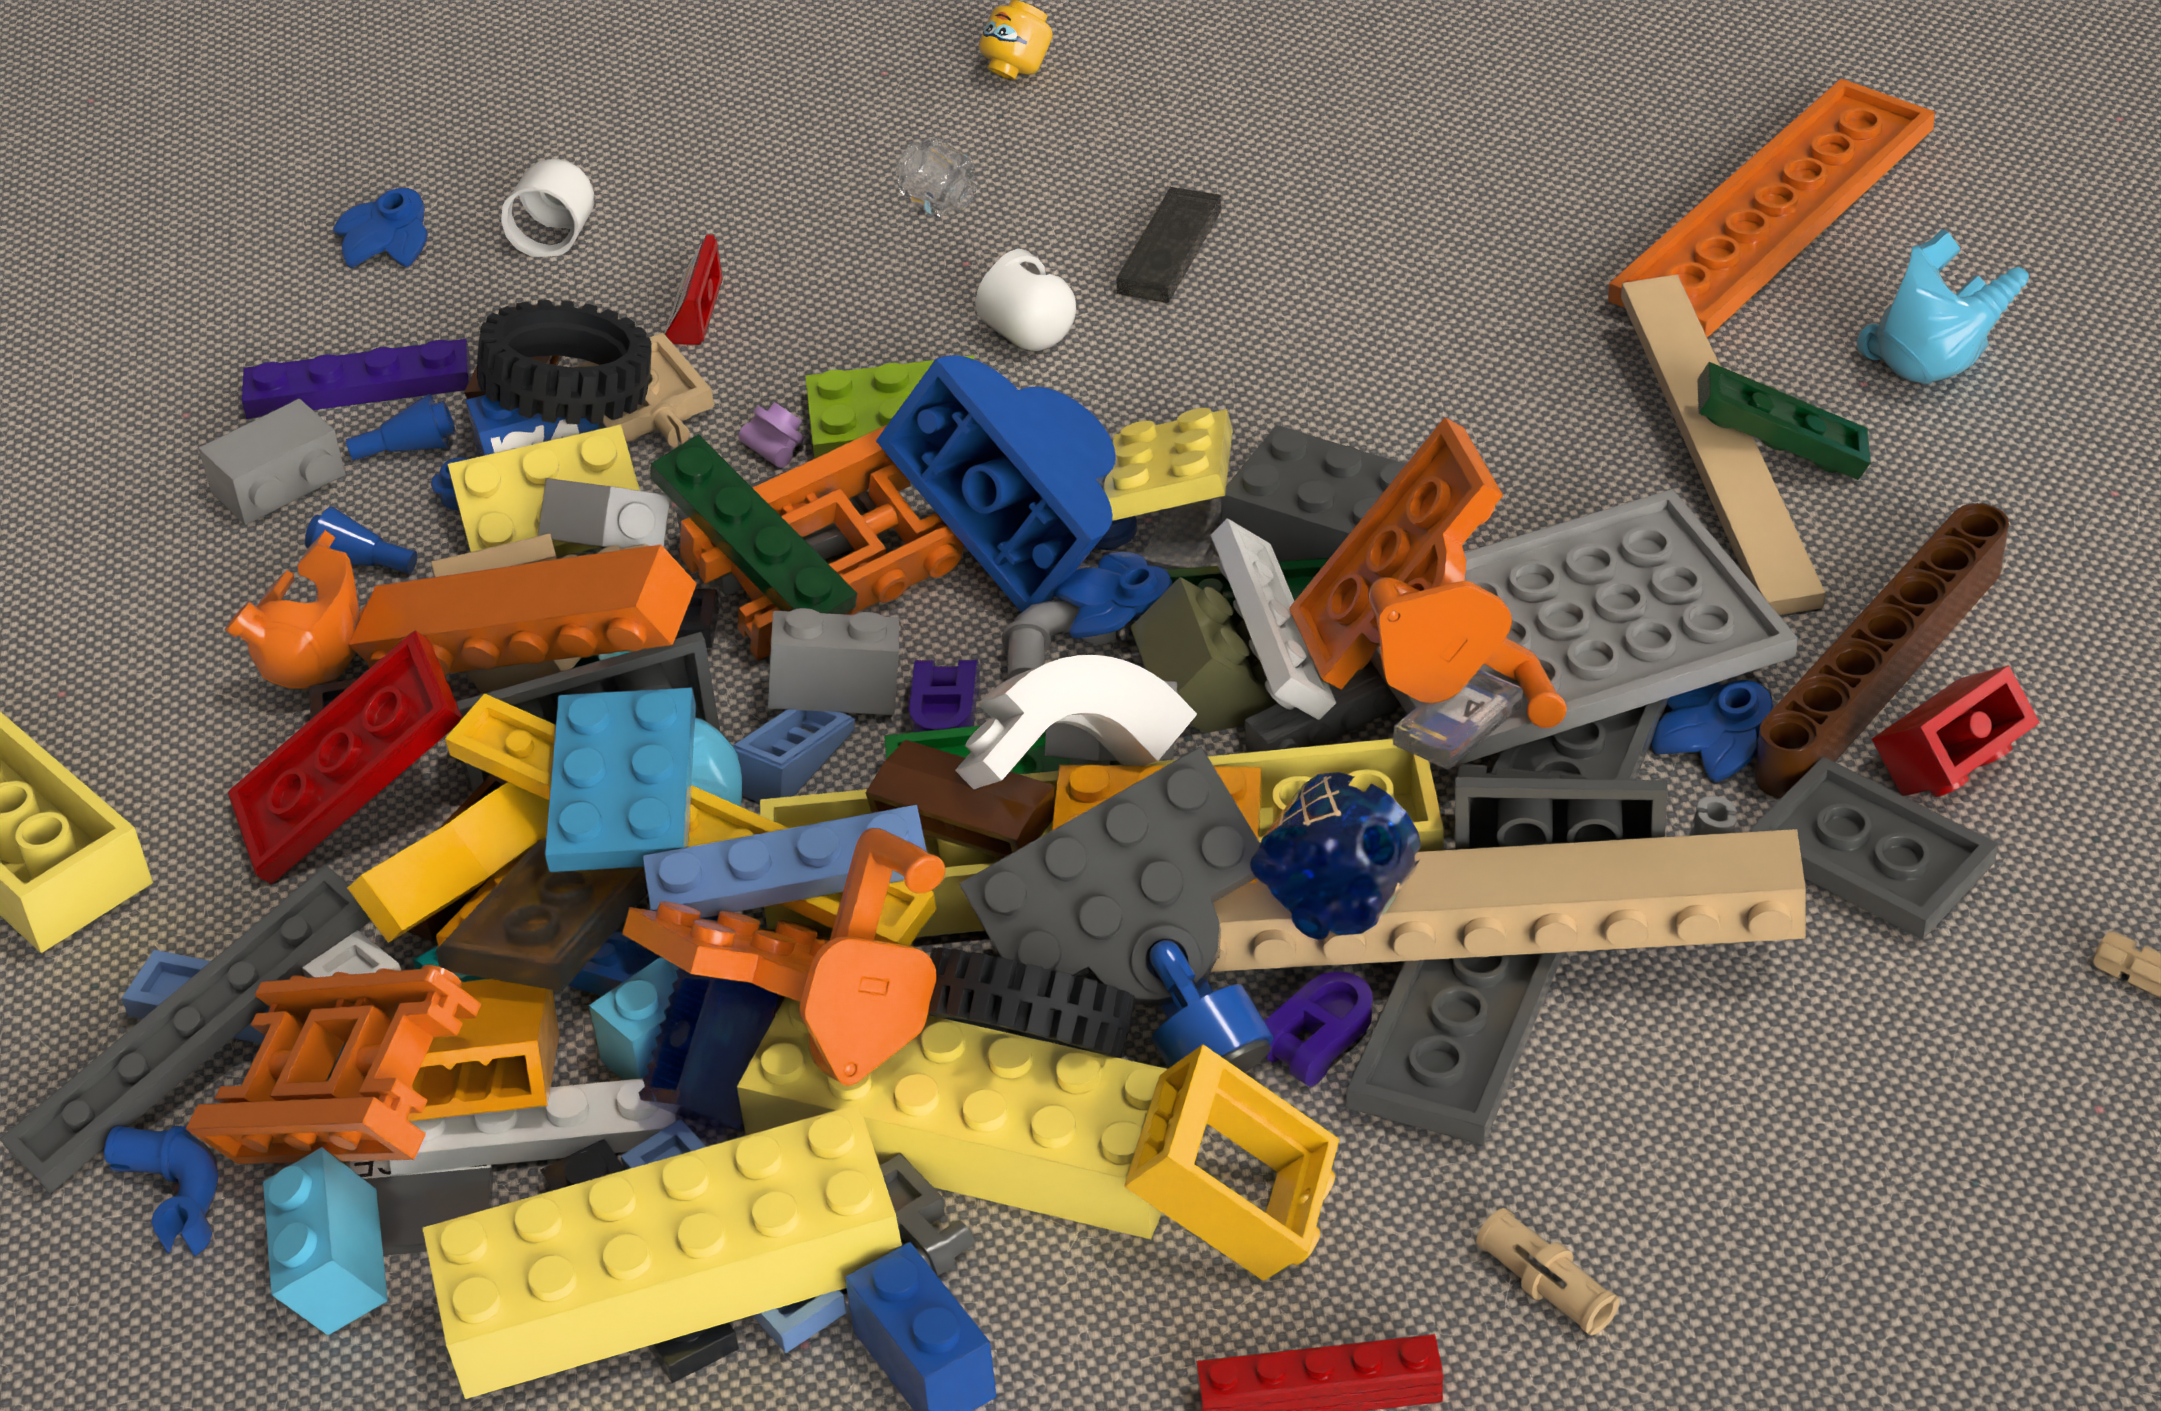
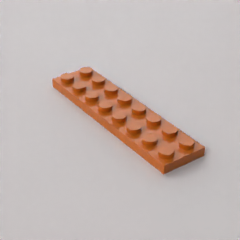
(1781, 199)

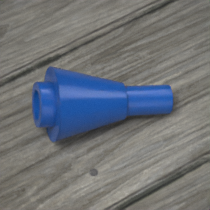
(415, 428)
(359, 542)

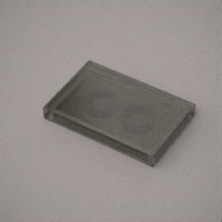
(542, 923)

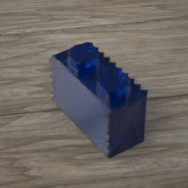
(707, 1048)

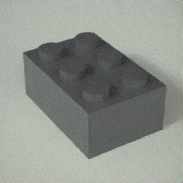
(1305, 492)

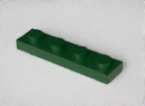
(750, 530)

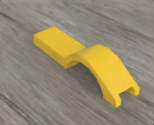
(451, 860)

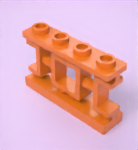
(819, 496)
(363, 1109)

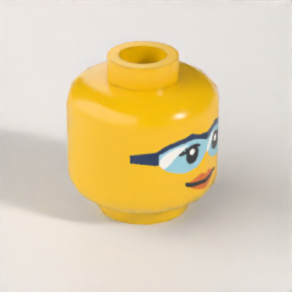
(1015, 39)

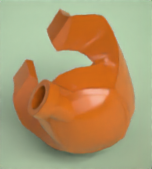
(300, 641)

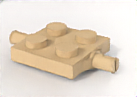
(672, 396)

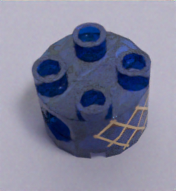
(1337, 856)

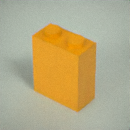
(497, 1058)

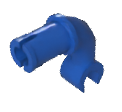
(180, 1160)

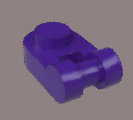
(943, 695)
(1332, 1008)

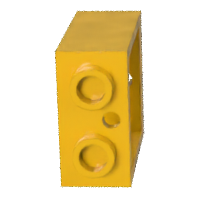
(1163, 1171)

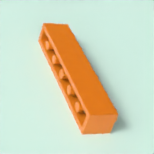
(533, 610)

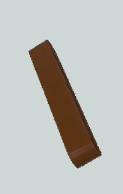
(1882, 647)

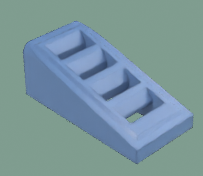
(784, 757)

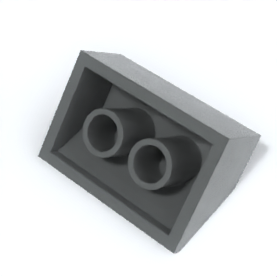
(1556, 811)

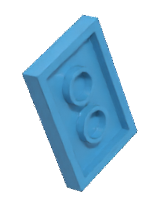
(620, 778)

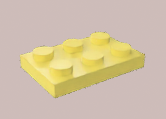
(1169, 463)
(504, 490)

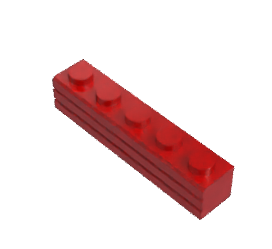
(1326, 1377)

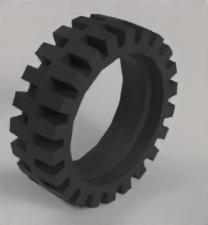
(562, 391)
(1030, 1001)

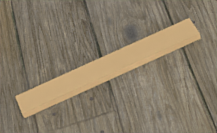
(1725, 457)

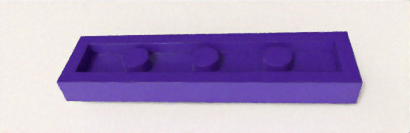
(358, 377)

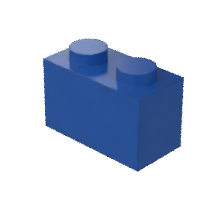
(920, 1334)

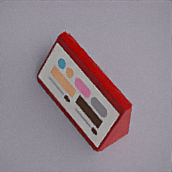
(696, 296)

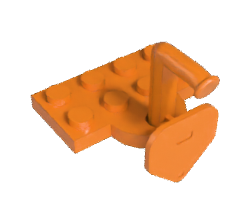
(1406, 590)
(854, 992)

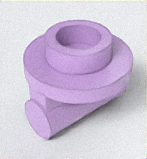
(772, 434)

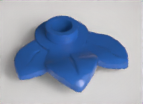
(387, 224)
(1112, 593)
(1713, 724)

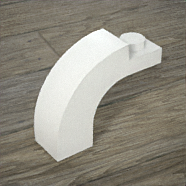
(1106, 696)

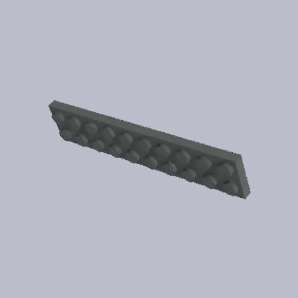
(1463, 1023)

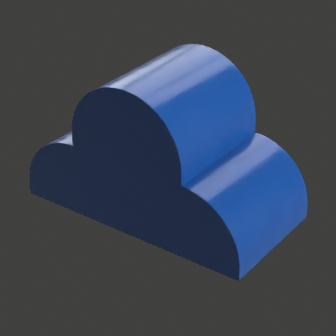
(1006, 472)

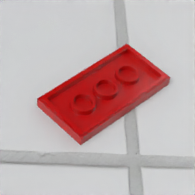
(344, 757)

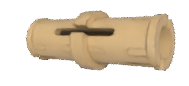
(1582, 1297)

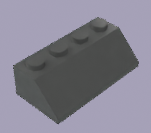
(656, 668)

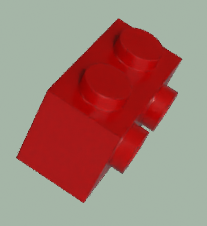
(1956, 732)

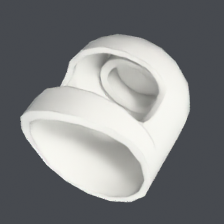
(555, 196)
(1025, 305)

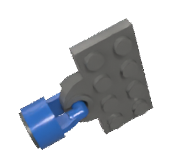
(1133, 905)

